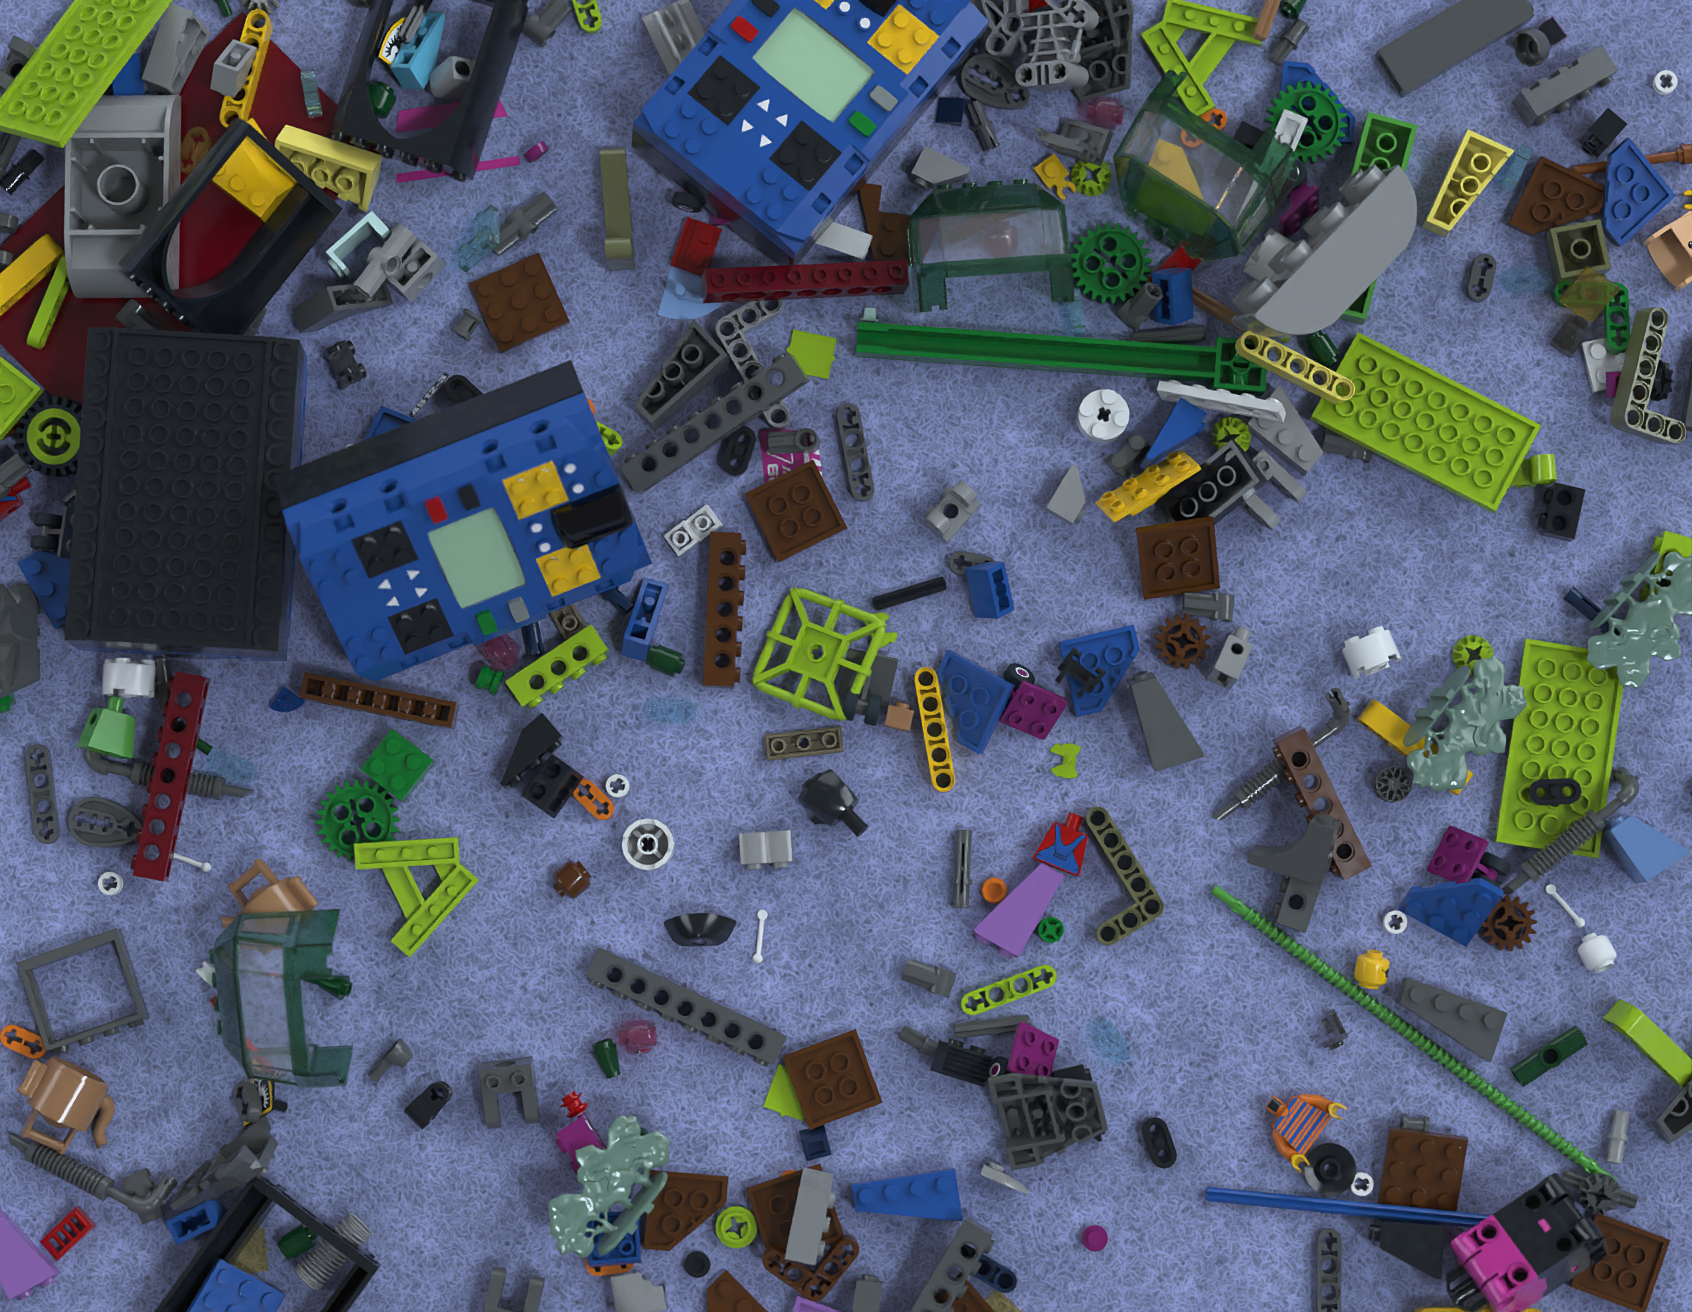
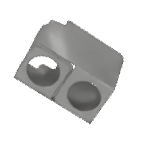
(446, 78)
(637, 1295)

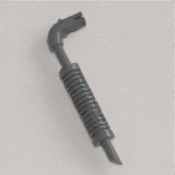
(141, 773)
(1274, 773)
(1576, 835)
(89, 1179)

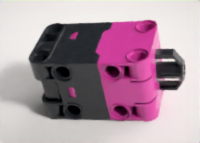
(1524, 1250)

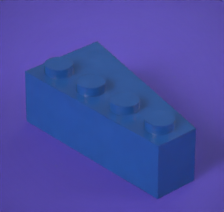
(913, 1195)

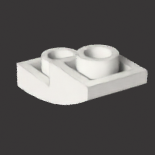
(846, 240)
(693, 530)

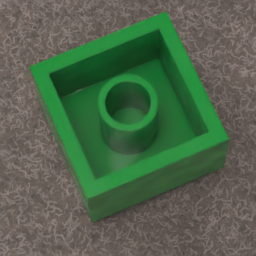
(398, 765)

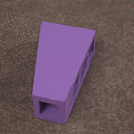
(1018, 914)
(22, 1262)

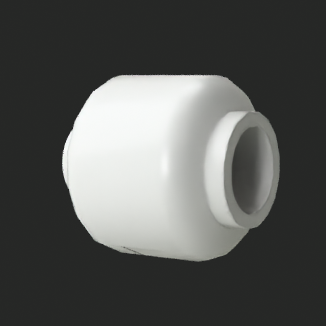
(1597, 952)

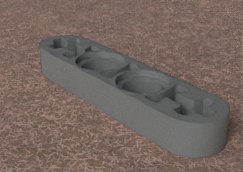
(855, 452)
(46, 793)
(1333, 1278)

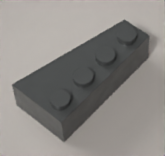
(1565, 85)
(682, 376)
(1459, 1018)
(1676, 1116)

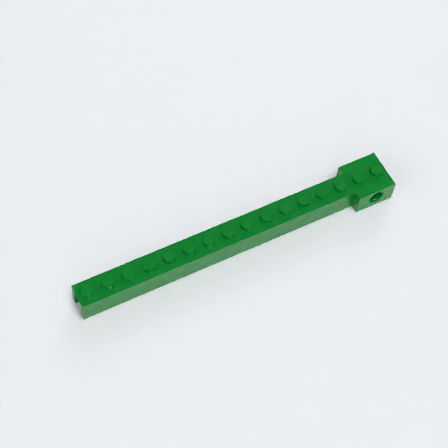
(1214, 365)

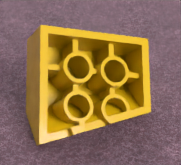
(253, 179)

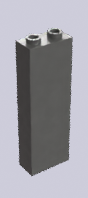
(1450, 40)

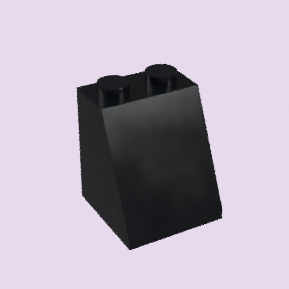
(1411, 1242)

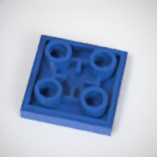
(626, 1251)

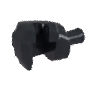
(831, 801)

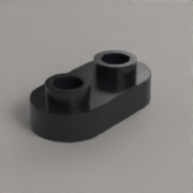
(469, 390)
(739, 451)
(1553, 792)
(1159, 1142)

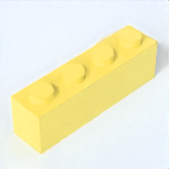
(332, 164)
(1467, 176)

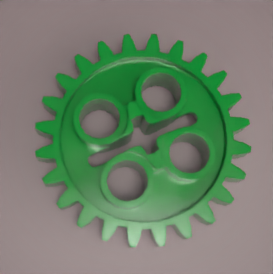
(1322, 108)
(1126, 246)
(334, 827)

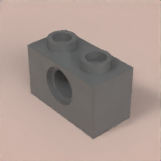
(1299, 918)

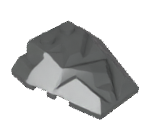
(1105, 49)
(18, 638)
(1045, 1115)
(232, 1166)

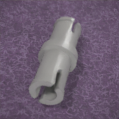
(1617, 1137)

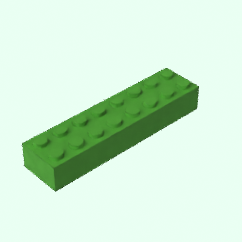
(1385, 144)

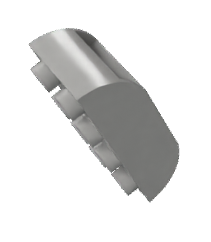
(116, 181)
(1337, 262)

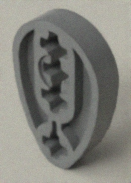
(999, 70)
(97, 837)

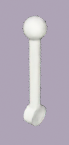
(205, 867)
(1551, 890)
(762, 915)

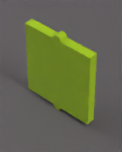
(813, 352)
(782, 1095)

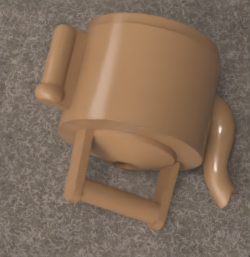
(274, 897)
(66, 1099)

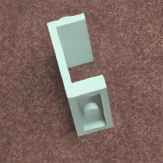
(352, 239)

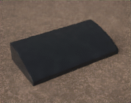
(1216, 489)

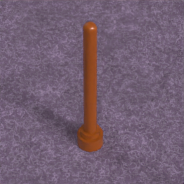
(1680, 155)

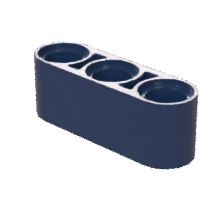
(994, 1272)

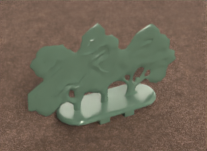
(1648, 624)
(1471, 726)
(607, 1181)

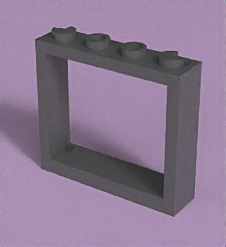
(28, 965)

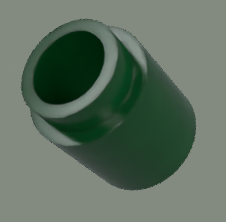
(1322, 349)
(665, 660)
(297, 1241)

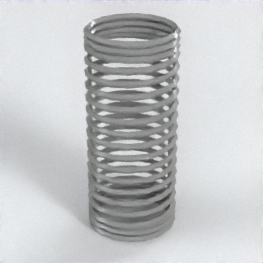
(325, 1251)

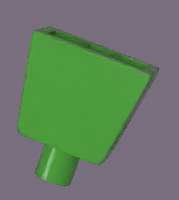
(109, 731)

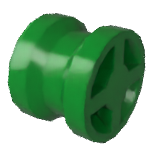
(489, 680)
(1053, 927)

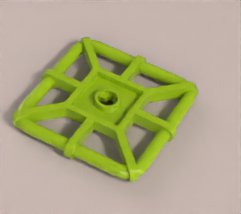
(811, 638)

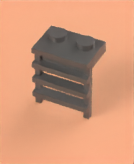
(1078, 141)

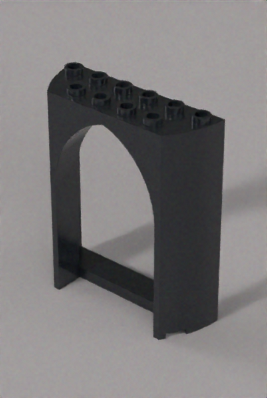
(460, 139)
(243, 289)
(237, 1229)

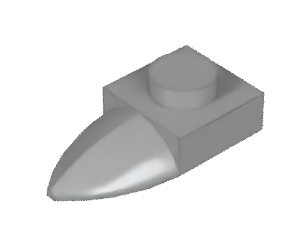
(995, 1173)

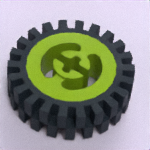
(34, 435)

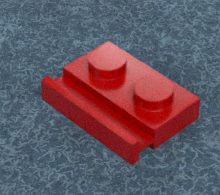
(696, 246)

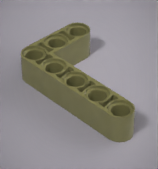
(618, 221)
(1642, 382)
(1126, 878)

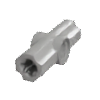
(384, 261)

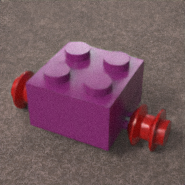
(580, 1132)

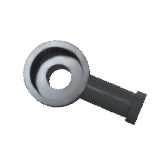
(397, 1055)

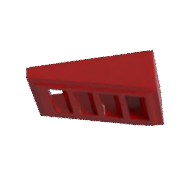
(83, 1219)

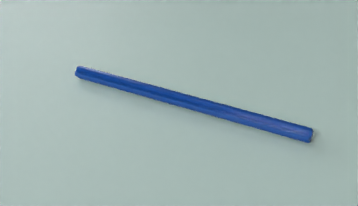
(1344, 1207)

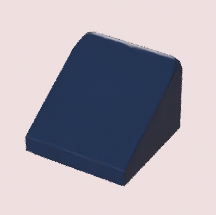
(951, 111)
(815, 1143)

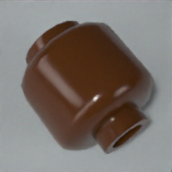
(571, 879)

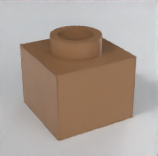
(899, 717)

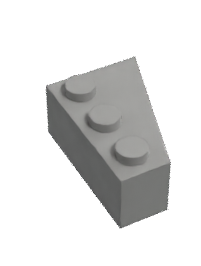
(175, 50)
(1289, 438)
(810, 1216)

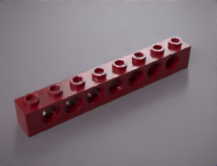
(804, 281)
(171, 816)

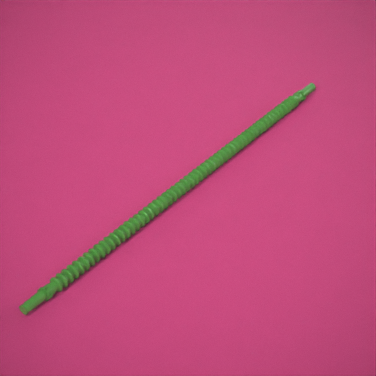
(1237, 906)

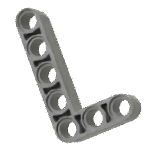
(750, 360)

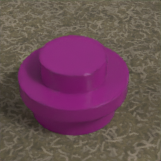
(1094, 1238)

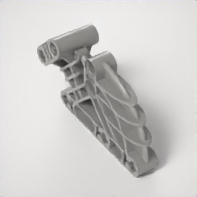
(1051, 63)

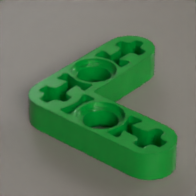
(1609, 327)

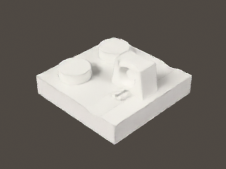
(1600, 361)

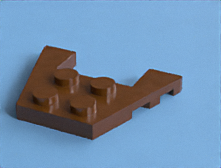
(888, 230)

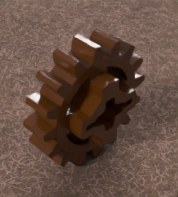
(1184, 630)
(1509, 936)

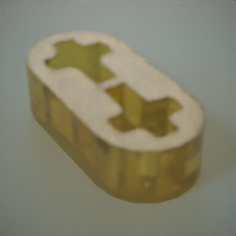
(198, 153)

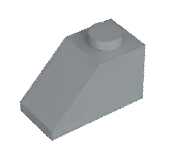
(232, 68)
(937, 169)
(1068, 499)

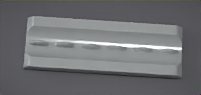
(674, 32)

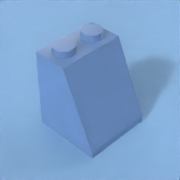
(1641, 847)

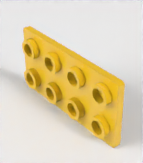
(1147, 487)

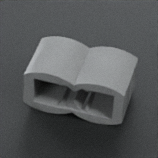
(766, 848)

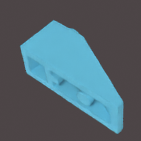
(419, 57)

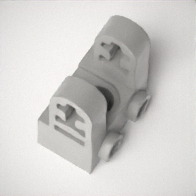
(416, 270)
(1276, 473)
(961, 498)

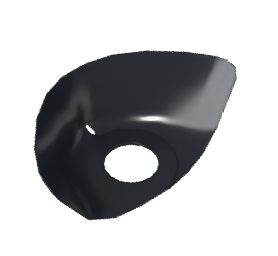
(711, 927)

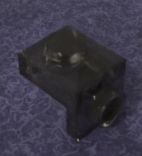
(1570, 335)

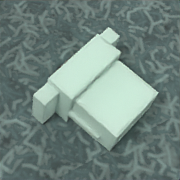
(869, 315)

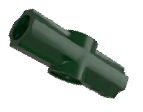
(1562, 1046)

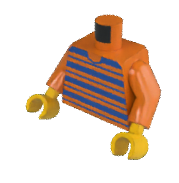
(1300, 1123)

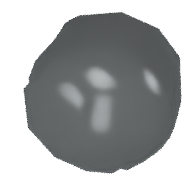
(1534, 44)

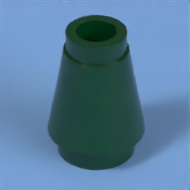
(607, 1057)

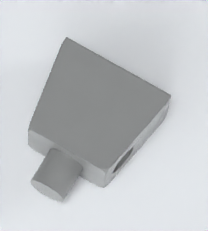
(1231, 659)

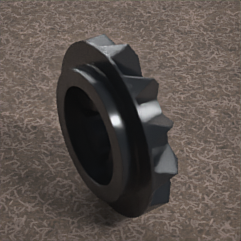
(1661, 390)

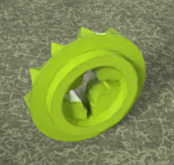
(1091, 188)
(1234, 426)
(1471, 642)
(748, 1232)

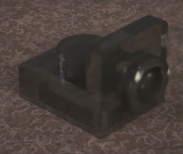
(1333, 1025)

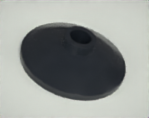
(1343, 1172)

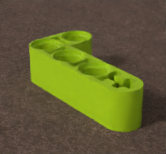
(1535, 470)
(1651, 1041)

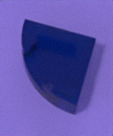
(286, 701)

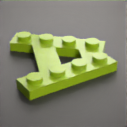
(1224, 30)
(421, 914)

